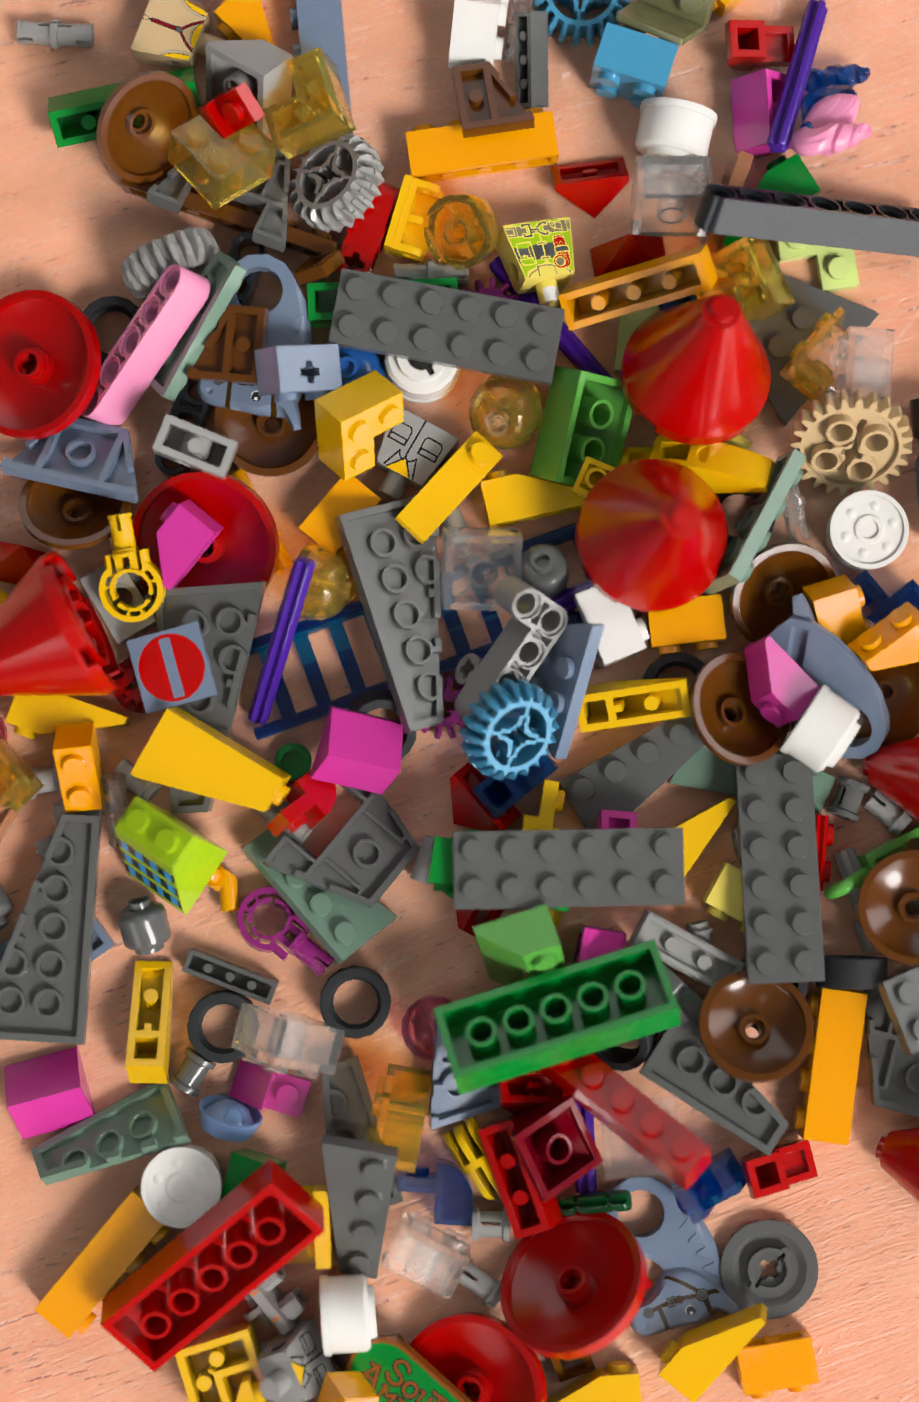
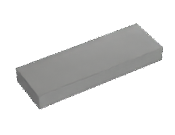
(685, 951)

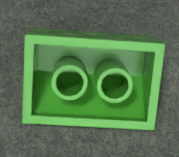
(580, 419)
(520, 946)

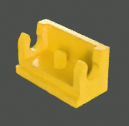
(406, 229)

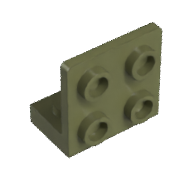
(668, 19)

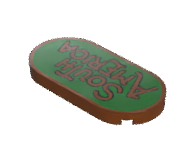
(402, 1374)

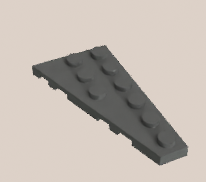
(402, 606)
(228, 626)
(52, 944)

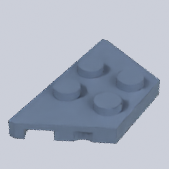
(80, 458)
(565, 678)

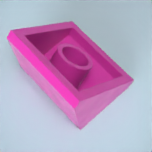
(358, 751)
(48, 1092)

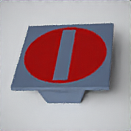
(172, 667)

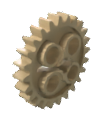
(865, 449)

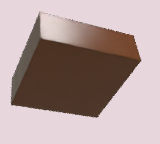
(318, 267)

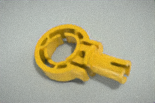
(115, 565)

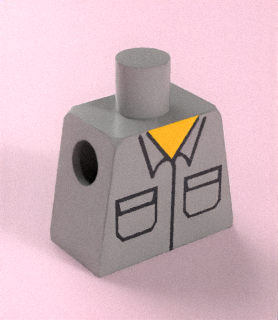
(413, 454)
(294, 1364)

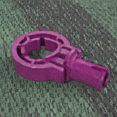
(301, 947)

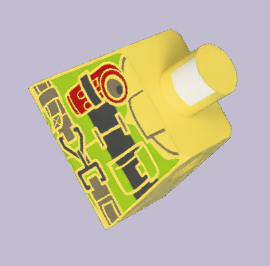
(538, 257)

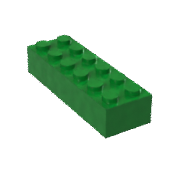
(557, 1016)

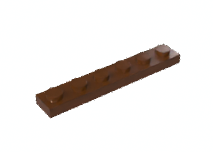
(242, 220)

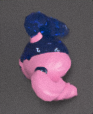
(830, 111)

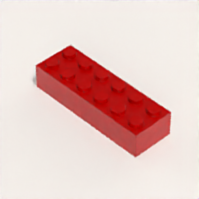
(212, 1265)

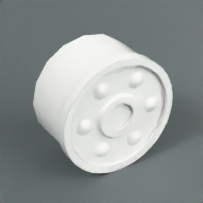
(674, 127)
(419, 380)
(867, 530)
(822, 731)
(181, 1185)
(347, 1314)

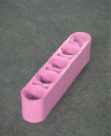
(147, 344)

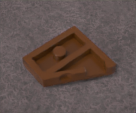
(231, 347)

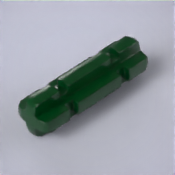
(596, 1202)

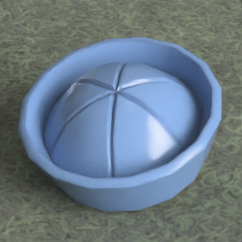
(228, 1118)

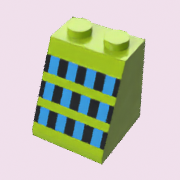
(166, 853)

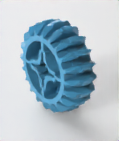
(577, 26)
(517, 724)

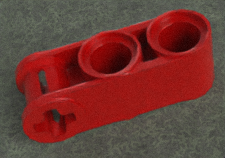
(368, 236)

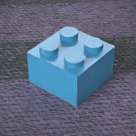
(631, 65)

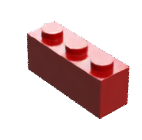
(521, 1201)

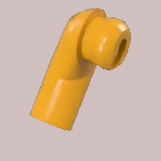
(227, 886)

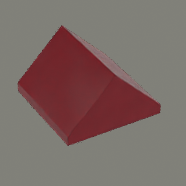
(554, 1145)

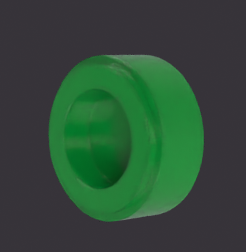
(294, 760)

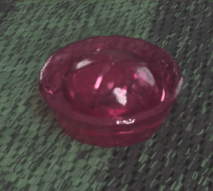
(419, 1025)

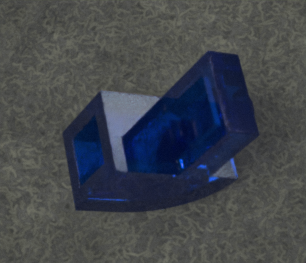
(879, 602)
(503, 794)
(717, 1183)
(451, 1191)

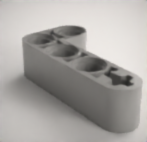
(522, 643)

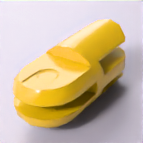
(471, 1156)

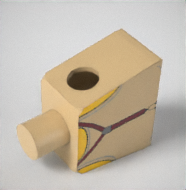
(172, 34)

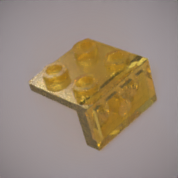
(805, 370)

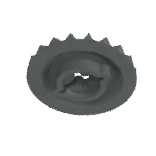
(795, 1266)

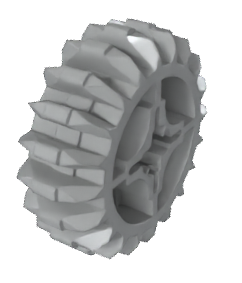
(337, 183)
(187, 248)

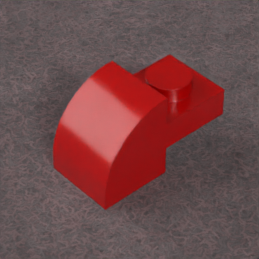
(756, 45)
(231, 110)
(309, 803)
(783, 1167)

